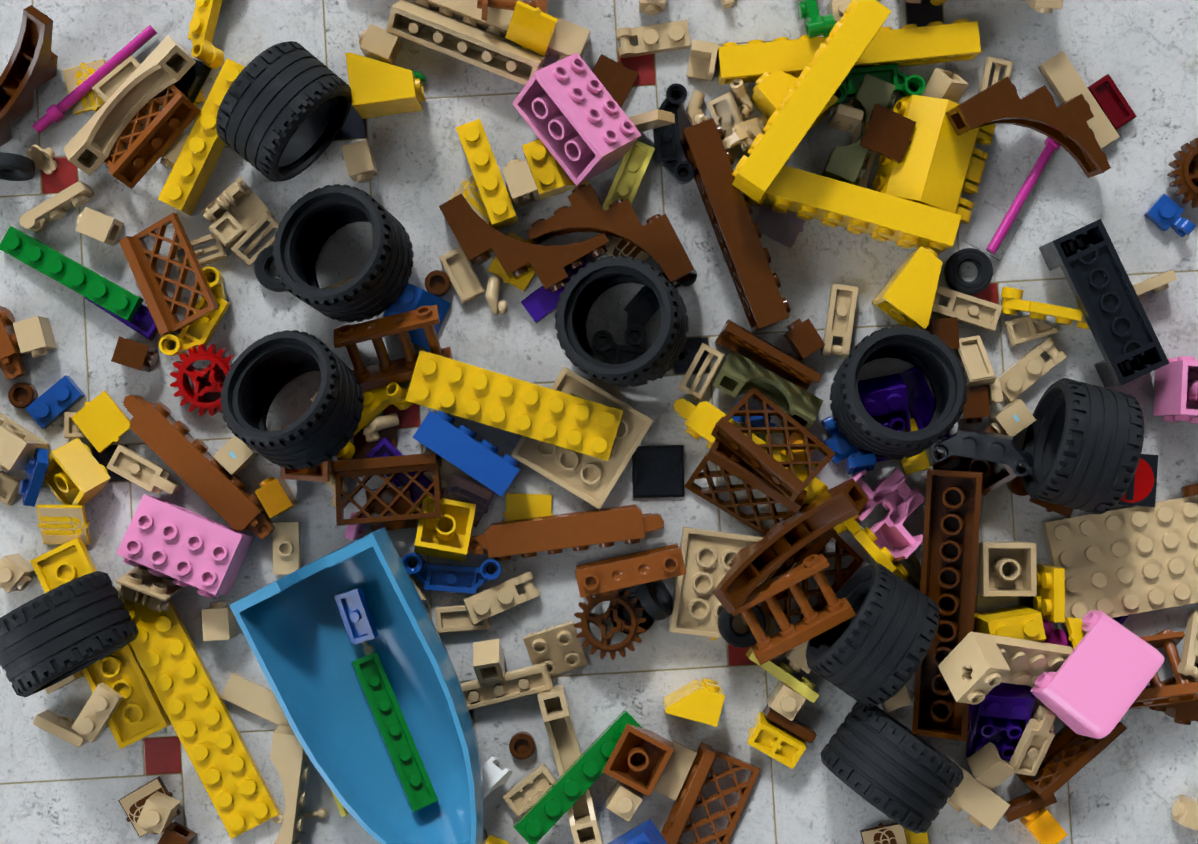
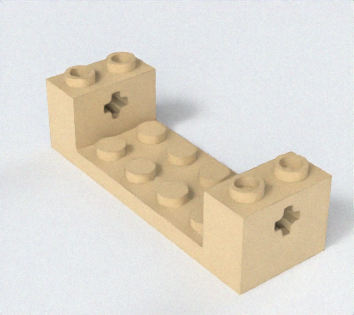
(988, 659)

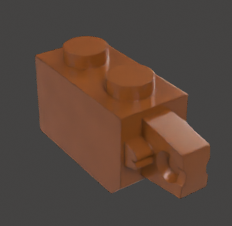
(10, 355)

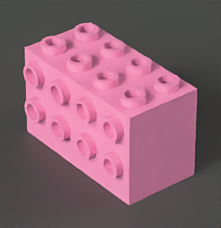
(576, 118)
(1177, 390)
(184, 546)

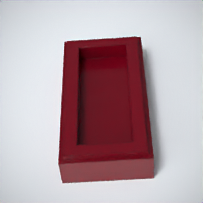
(1112, 102)

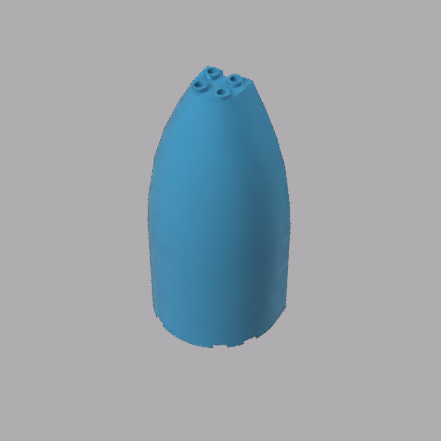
(308, 665)

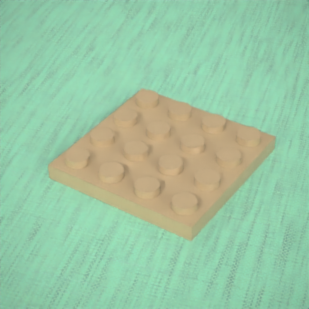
(577, 472)
(706, 563)

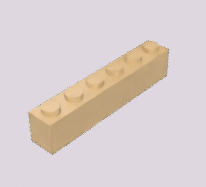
(463, 41)

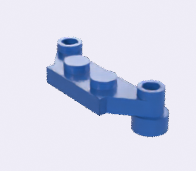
(451, 577)

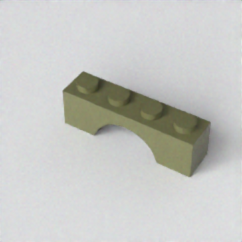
(847, 161)
(741, 374)

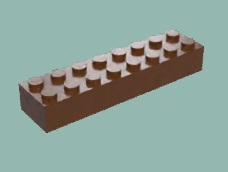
(734, 227)

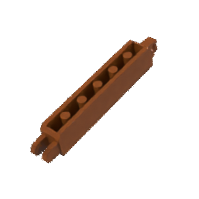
(197, 467)
(564, 531)

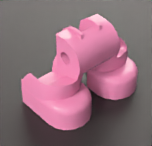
(899, 503)

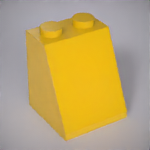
(382, 88)
(773, 88)
(912, 289)
(1012, 622)

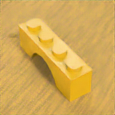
(487, 174)

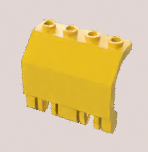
(937, 160)

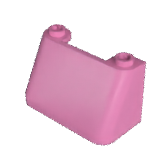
(1099, 677)

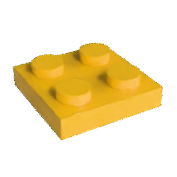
(1050, 592)

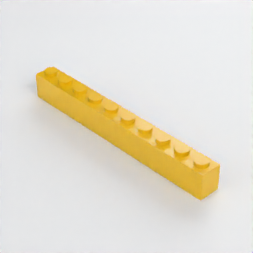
(901, 46)

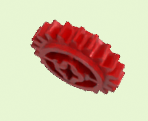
(185, 369)

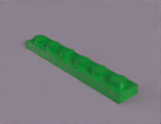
(71, 273)
(394, 732)
(572, 783)

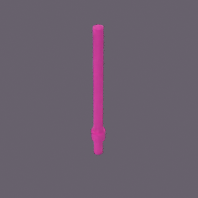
(56, 112)
(1050, 147)

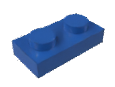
(55, 402)
(36, 469)
(356, 615)

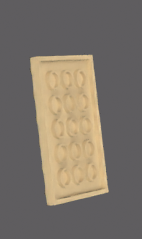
(1128, 558)

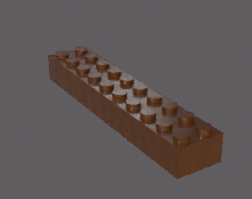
(952, 581)

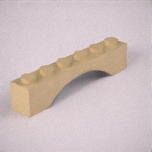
(97, 137)
(566, 750)
(293, 770)

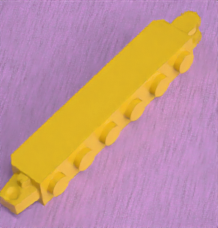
(702, 420)

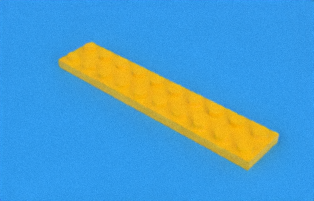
(201, 719)

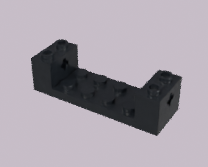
(1107, 303)

